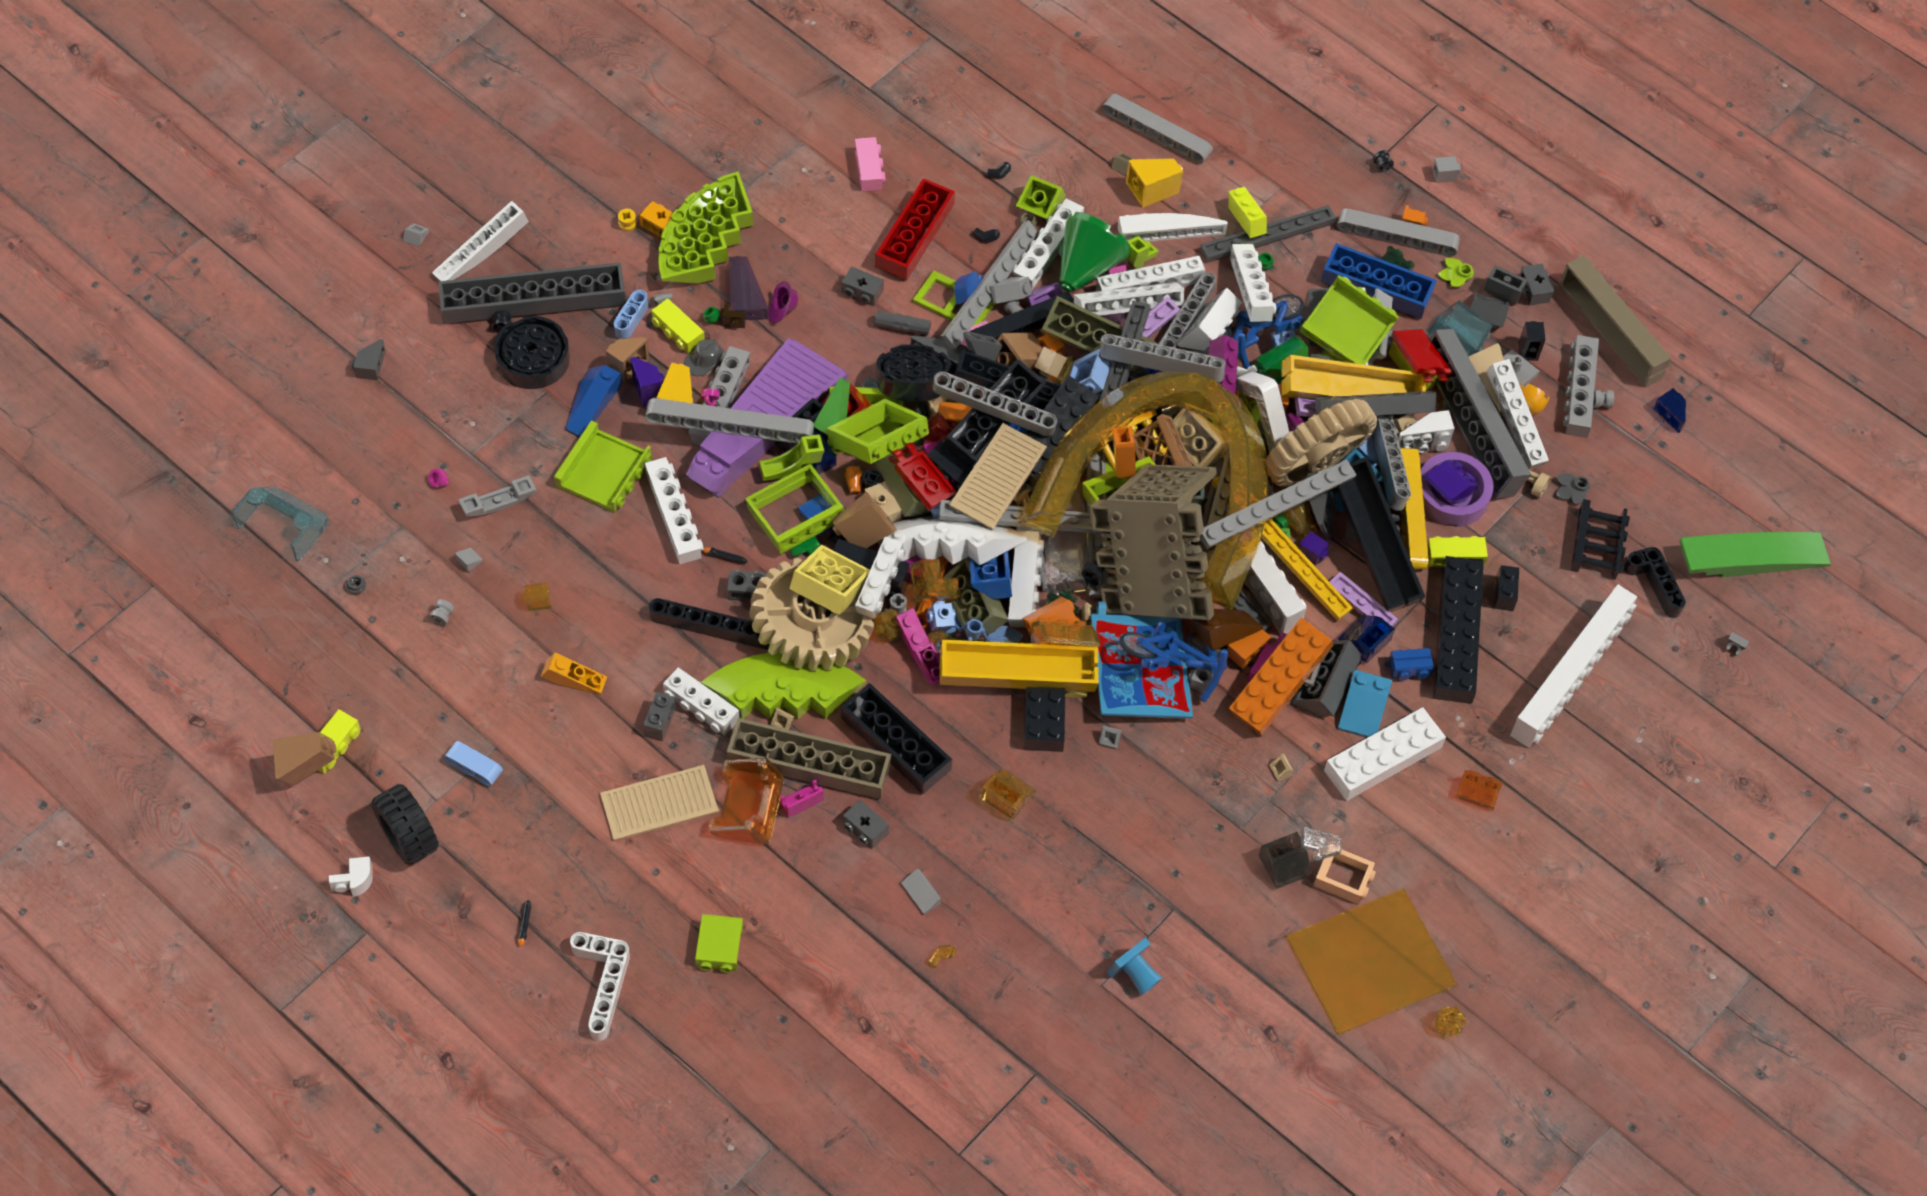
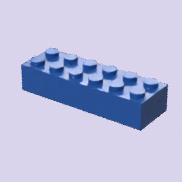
(1407, 288)

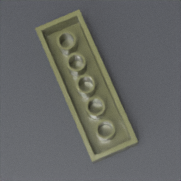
(1080, 327)

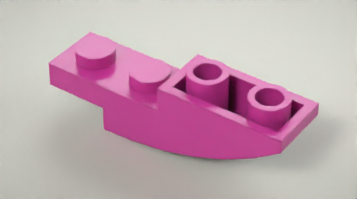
(919, 645)

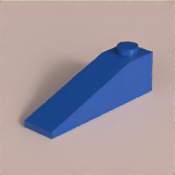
(592, 397)

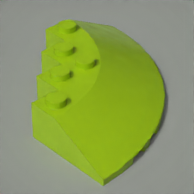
(703, 230)
(770, 684)

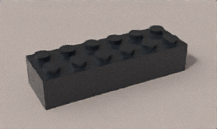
(987, 372)
(1068, 406)
(978, 428)
(893, 733)

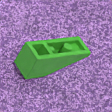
(835, 407)

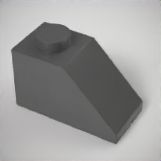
(982, 345)
(369, 361)

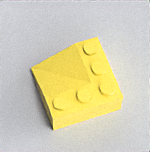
(829, 579)

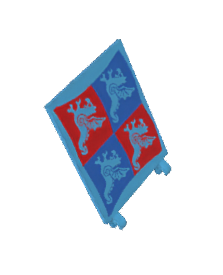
(1125, 684)

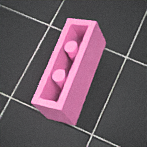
(869, 164)

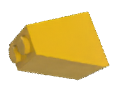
(1153, 179)
(677, 384)

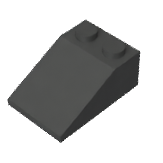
(1323, 508)

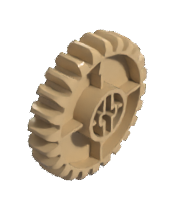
(1321, 442)
(803, 628)

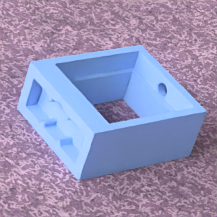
(1097, 369)

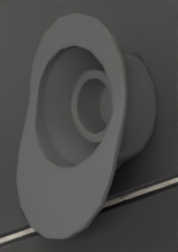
(704, 357)

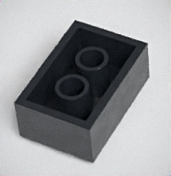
(1044, 719)

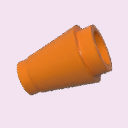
(853, 479)

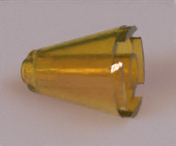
(1300, 519)

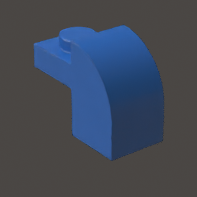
(965, 286)

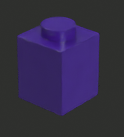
(1314, 548)

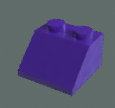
(646, 380)
(1452, 481)

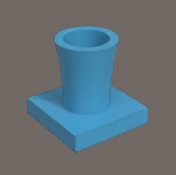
(1137, 968)

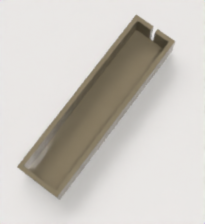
(1615, 321)

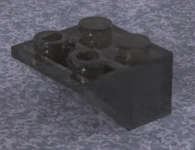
(1286, 860)

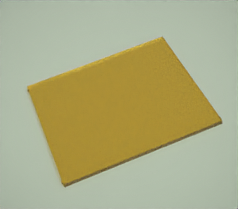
(1371, 961)

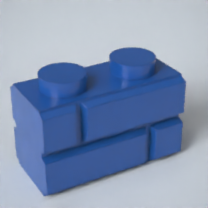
(1411, 663)

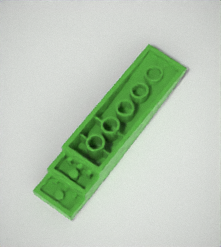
(1753, 552)

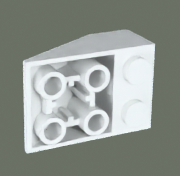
(1429, 433)

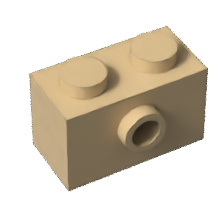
(886, 500)

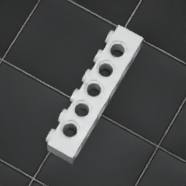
(1045, 247)
(1182, 271)
(1252, 282)
(1121, 299)
(1517, 414)
(685, 550)

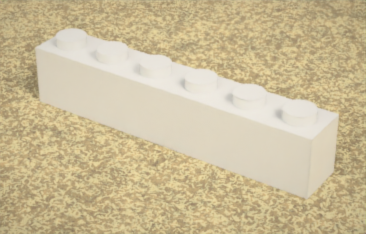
(1025, 576)

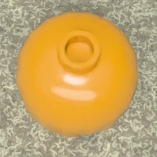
(1534, 398)

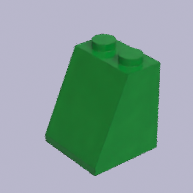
(1270, 363)

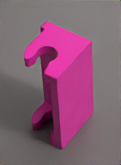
(802, 799)

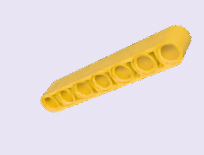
(1413, 513)

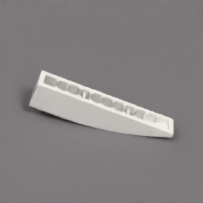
(1169, 226)
(483, 243)

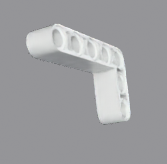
(1269, 404)
(608, 979)

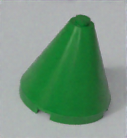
(1089, 250)

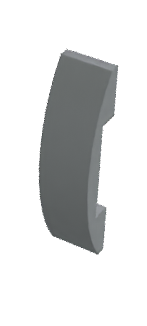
(498, 500)

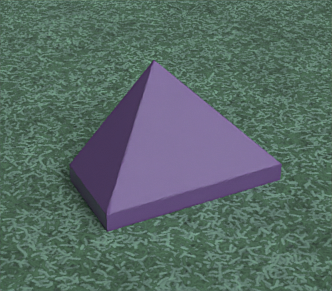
(1043, 293)

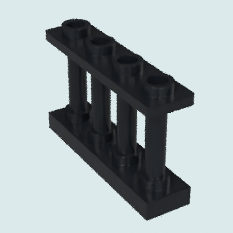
(1582, 544)

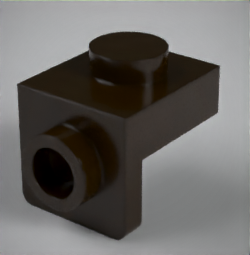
(732, 318)

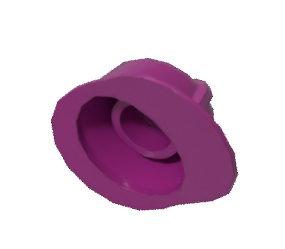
(783, 302)

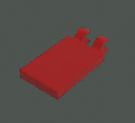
(1421, 354)
(922, 476)

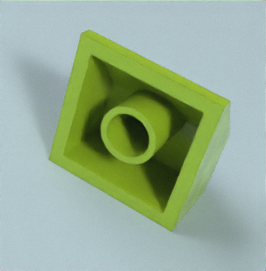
(1040, 197)

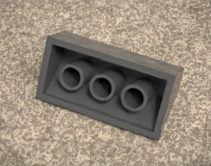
(1330, 682)

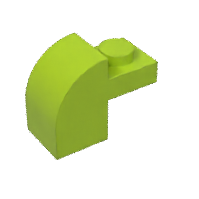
(1141, 252)

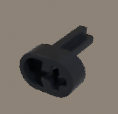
(1092, 574)

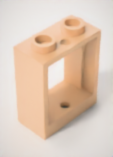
(1339, 889)

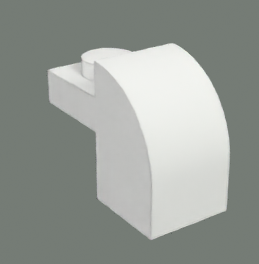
(357, 880)

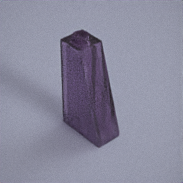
(745, 290)

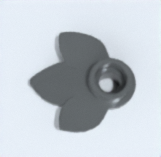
(1570, 488)

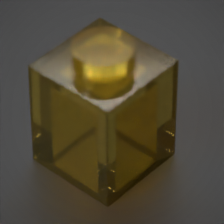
(536, 596)

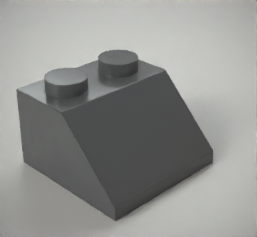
(1490, 309)

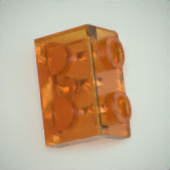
(1478, 789)

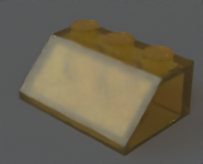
(1063, 633)

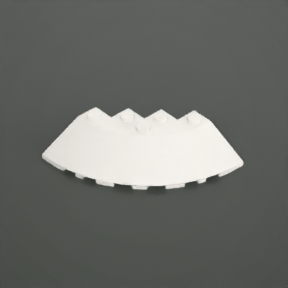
(953, 539)

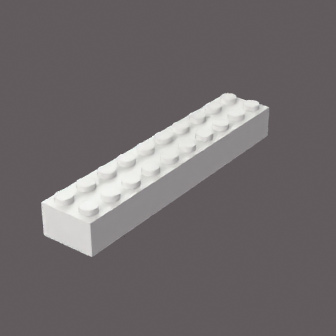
(1574, 667)

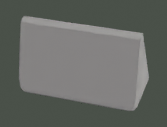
(921, 891)

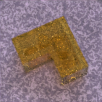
(930, 585)

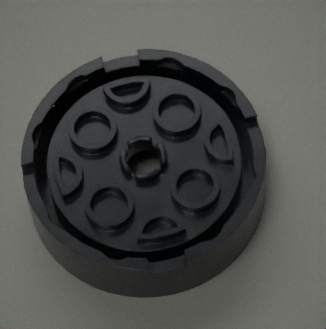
(537, 367)
(903, 383)

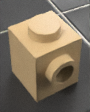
(1050, 362)

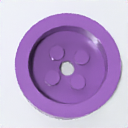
(1457, 513)

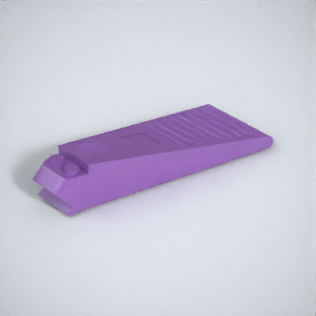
(779, 389)

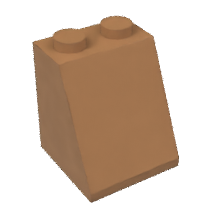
(1019, 346)
(863, 522)
(301, 756)

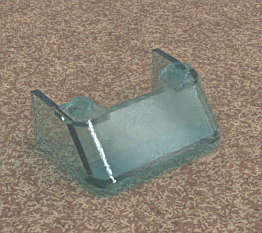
(306, 517)

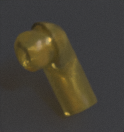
(939, 635)
(940, 953)

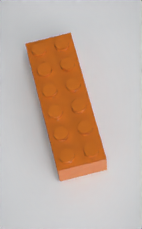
(1281, 676)

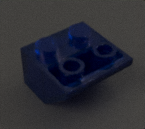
(1369, 635)

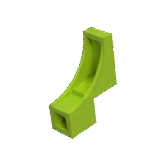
(806, 451)

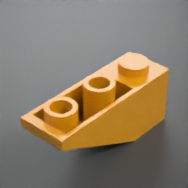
(572, 674)

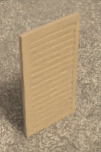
(998, 476)
(659, 802)

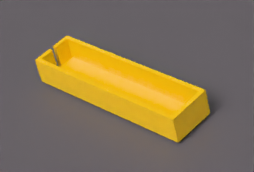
(1328, 378)
(1018, 665)

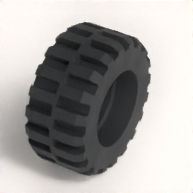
(405, 824)

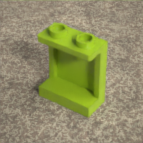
(719, 943)

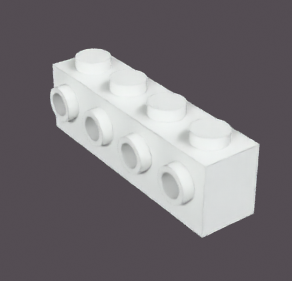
(879, 577)
(701, 701)

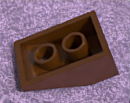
(1225, 627)

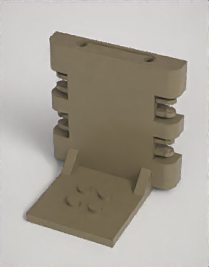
(1152, 546)

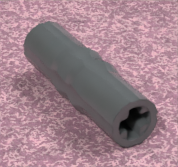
(902, 322)

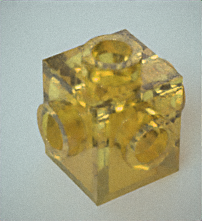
(886, 625)
(1450, 1021)

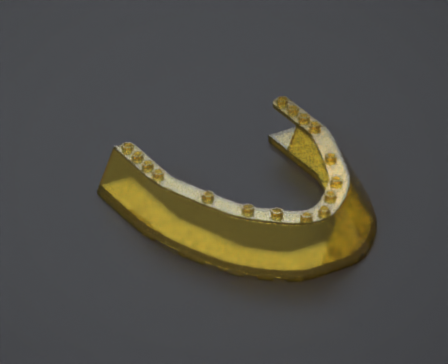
(1193, 392)

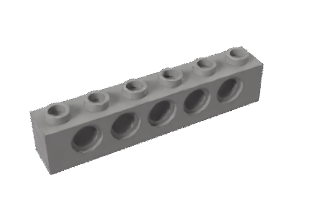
(732, 370)
(1582, 386)

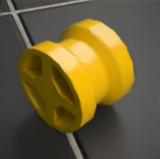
(627, 219)

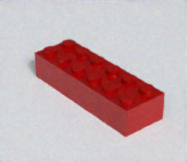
(914, 229)

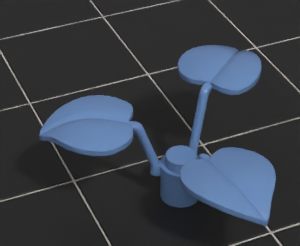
(975, 628)

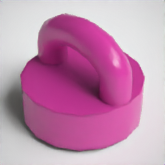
(710, 395)
(438, 478)

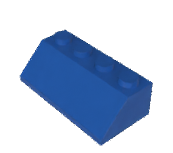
(992, 577)

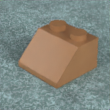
(622, 350)

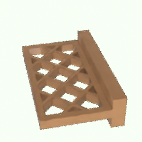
(1171, 437)

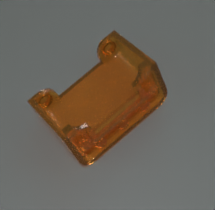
(749, 801)

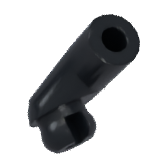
(1001, 171)
(987, 236)

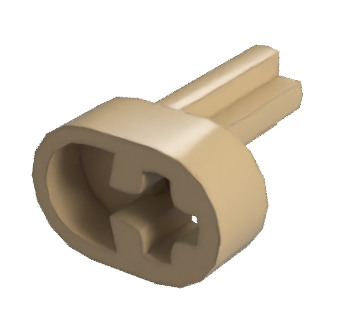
(1540, 483)

